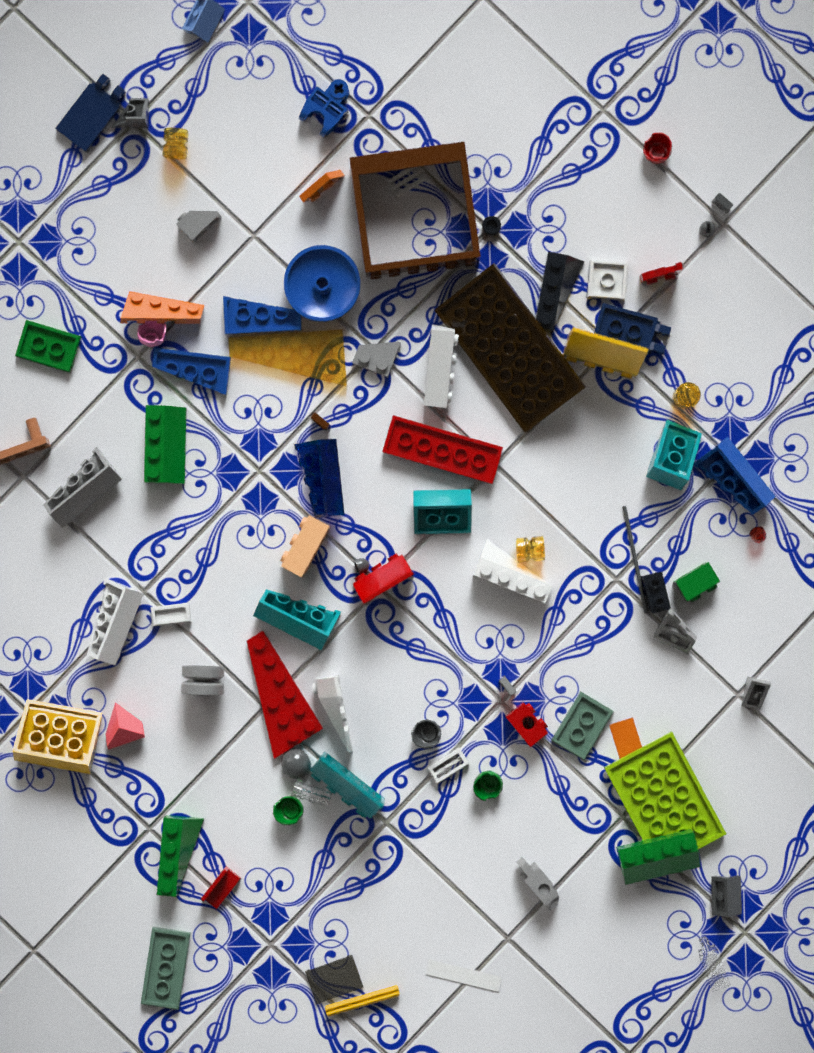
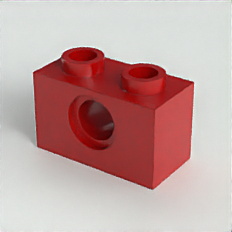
(532, 734)

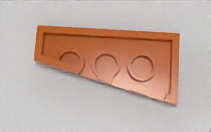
(146, 307)

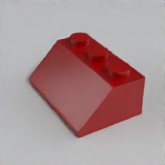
(382, 578)

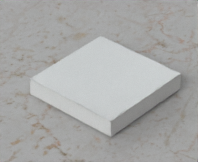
(607, 279)

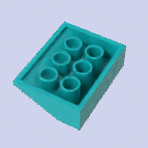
(347, 785)

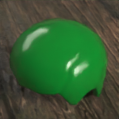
(487, 785)
(288, 810)

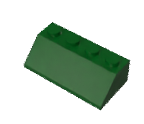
(165, 444)
(658, 856)

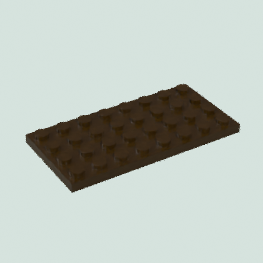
(510, 348)

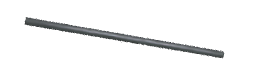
(635, 559)

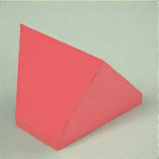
(123, 728)

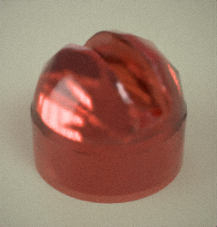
(758, 534)

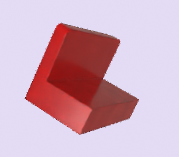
(221, 887)

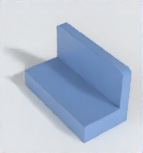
(203, 19)

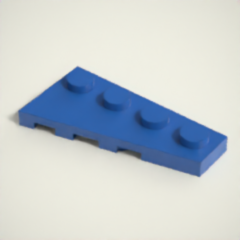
(253, 317)
(200, 368)

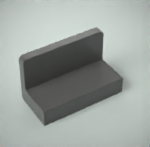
(726, 896)

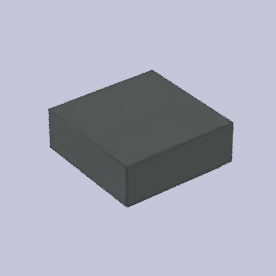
(722, 202)

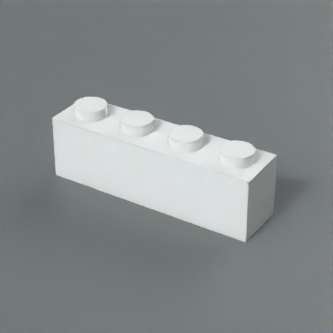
(439, 366)
(505, 571)
(113, 621)

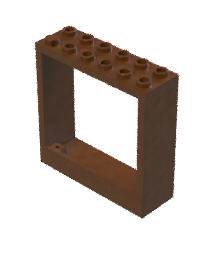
(405, 159)

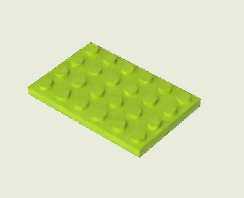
(664, 792)

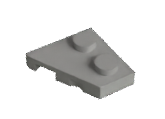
(377, 357)
(675, 632)

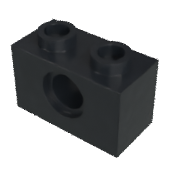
(655, 592)

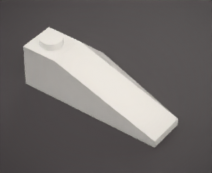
(331, 697)

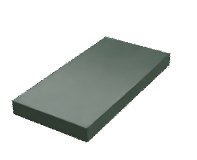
(165, 968)

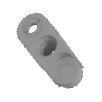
(539, 883)

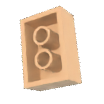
(304, 545)

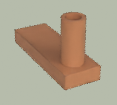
(36, 444)

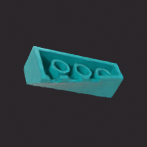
(297, 618)

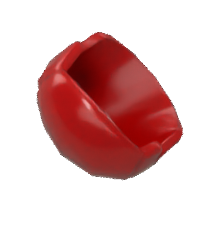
(657, 148)

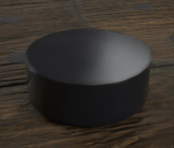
(491, 225)

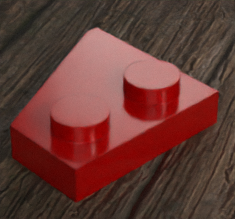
(669, 273)

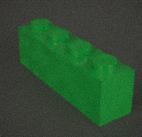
(177, 846)

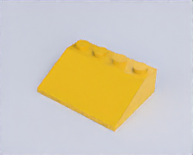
(604, 353)
(57, 736)

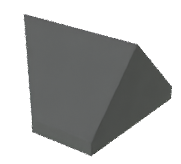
(134, 115)

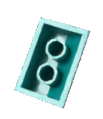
(442, 511)

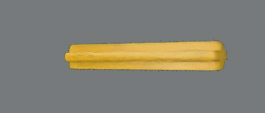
(361, 1001)

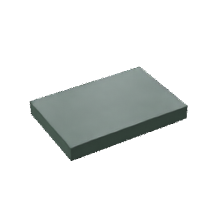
(582, 725)

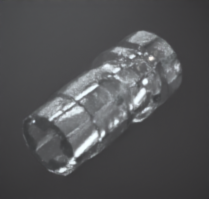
(311, 793)

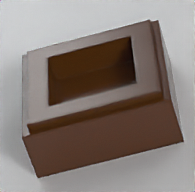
(320, 421)

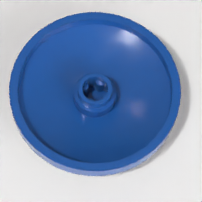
(322, 283)

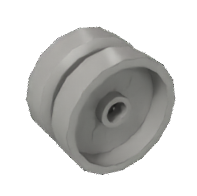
(202, 681)

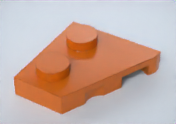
(321, 185)

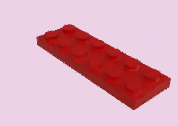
(442, 449)

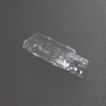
(713, 965)

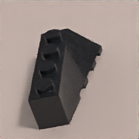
(556, 285)

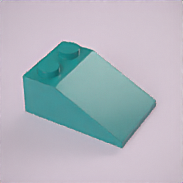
(674, 455)

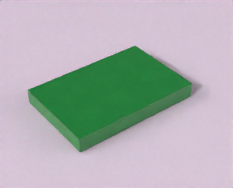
(48, 346)

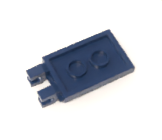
(91, 113)
(631, 327)

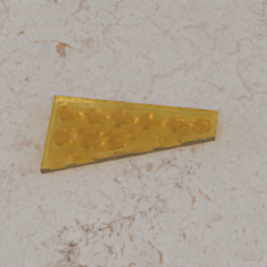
(302, 353)

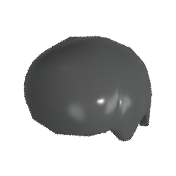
(426, 734)
(296, 764)

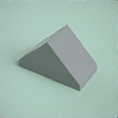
(755, 692)

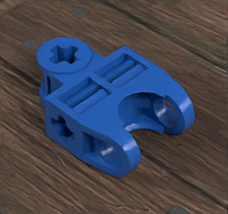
(328, 105)

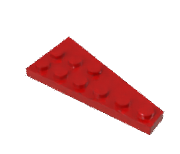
(283, 704)

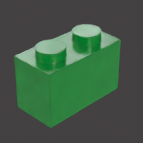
(697, 581)

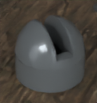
(703, 229)
(361, 565)

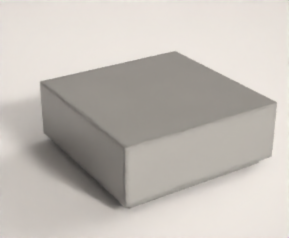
(507, 685)

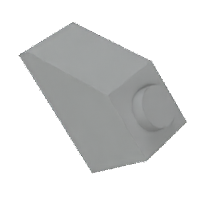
(197, 223)

